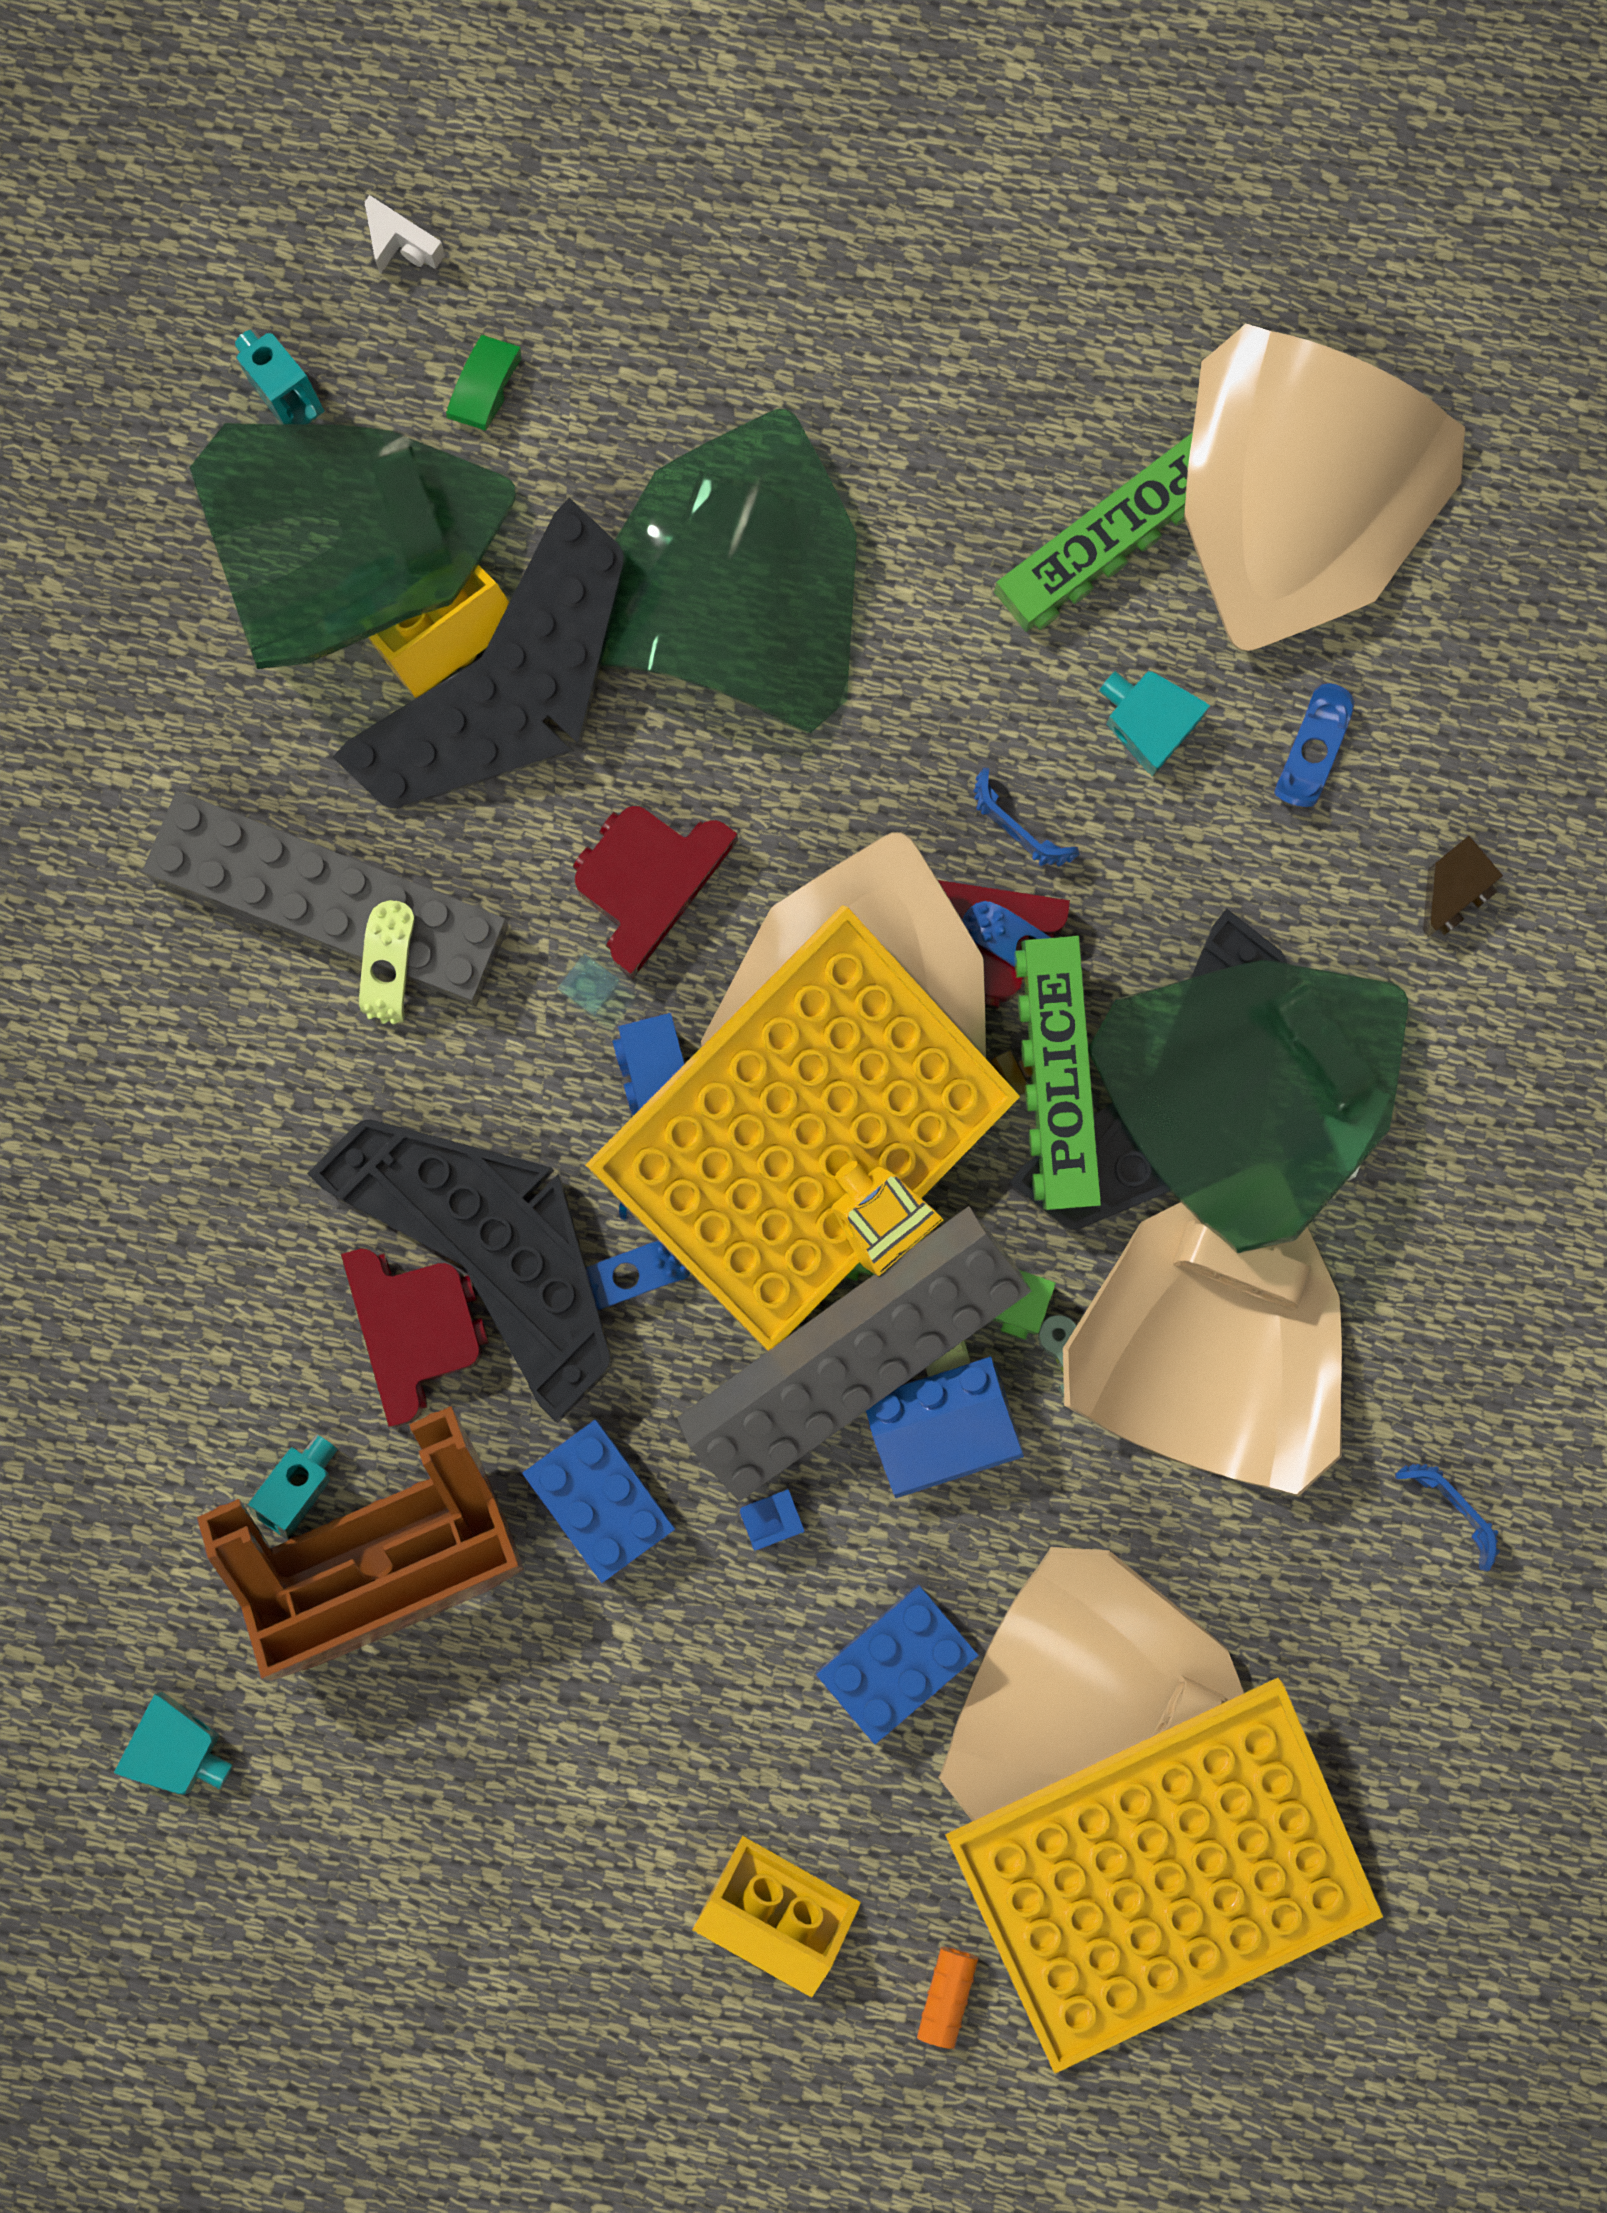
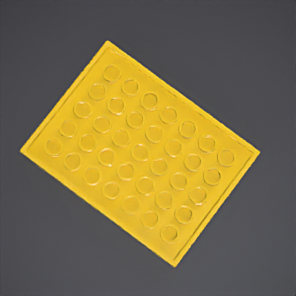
(809, 1074)
(1165, 1875)

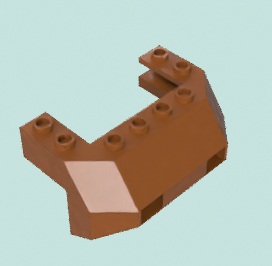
(371, 1567)

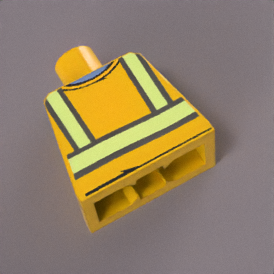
(880, 1215)

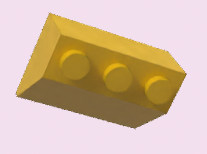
(441, 641)
(777, 1916)

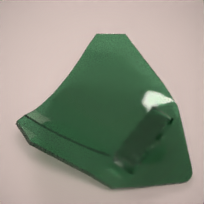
(340, 531)
(742, 574)
(1255, 1089)

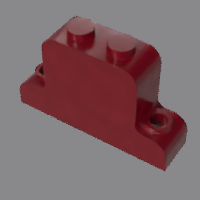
(647, 878)
(1042, 912)
(413, 1328)

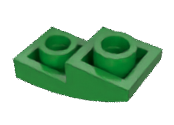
(482, 382)

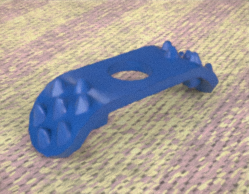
(1324, 721)
(1045, 852)
(998, 929)
(655, 1267)
(1483, 1535)

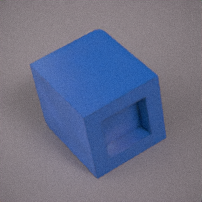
(771, 1520)

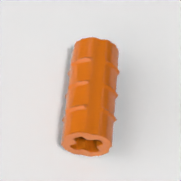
(947, 1997)

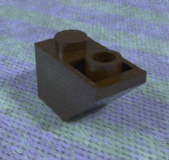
(1455, 882)

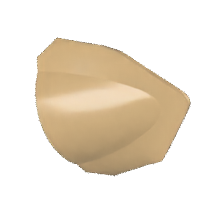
(1308, 481)
(901, 906)
(1214, 1354)
(1076, 1676)

